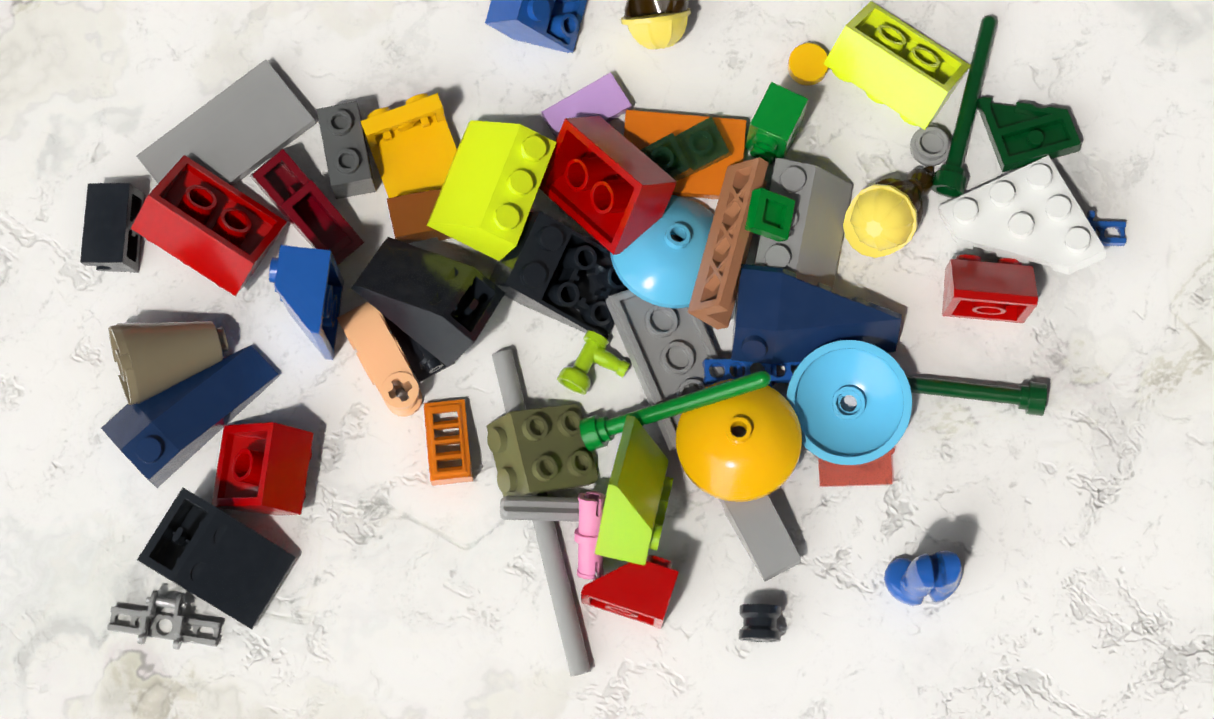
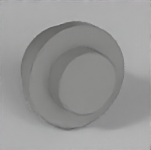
(930, 146)

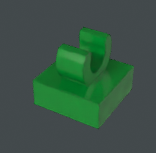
(770, 214)

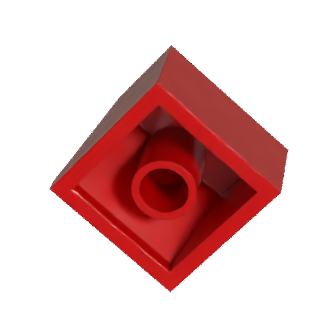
(989, 290)
(263, 468)
(634, 591)

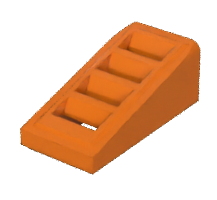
(448, 475)

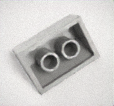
(815, 225)

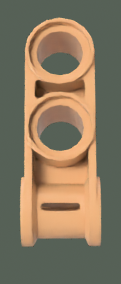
(381, 358)

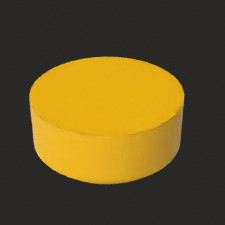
(807, 64)

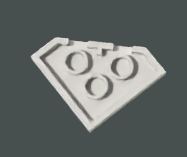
(1026, 219)

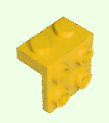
(411, 145)

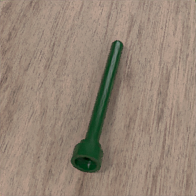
(950, 178)
(1027, 397)

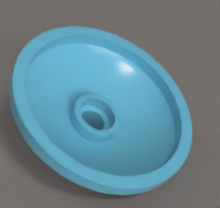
(658, 266)
(855, 371)

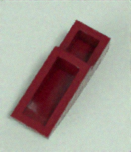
(306, 206)

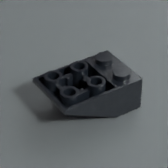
(560, 275)
(429, 297)
(217, 558)

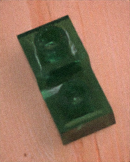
(689, 150)

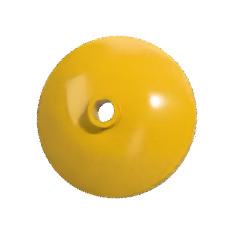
(746, 465)

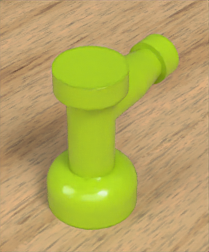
(576, 377)

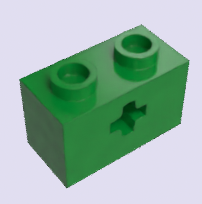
(775, 123)

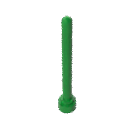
(598, 430)

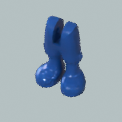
(926, 574)

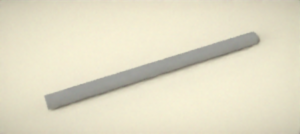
(547, 537)

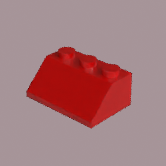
(605, 182)
(208, 225)

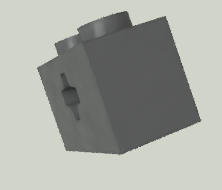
(346, 150)

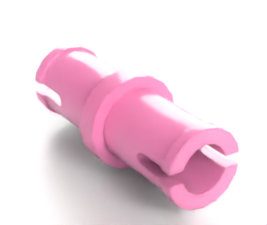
(587, 534)

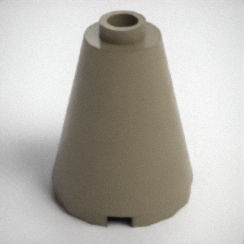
(163, 354)

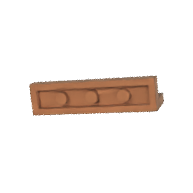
(726, 245)

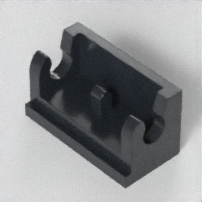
(107, 227)

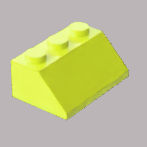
(896, 65)
(491, 186)

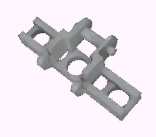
(178, 622)

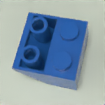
(538, 22)

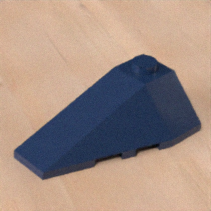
(788, 318)
(182, 419)

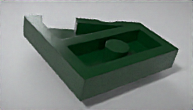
(1027, 132)

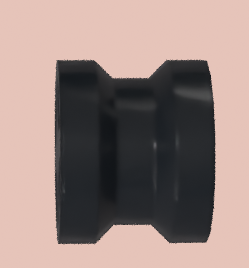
(759, 623)

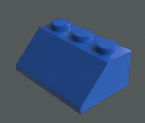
(311, 292)

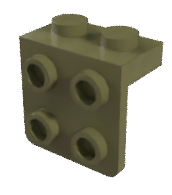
(540, 451)

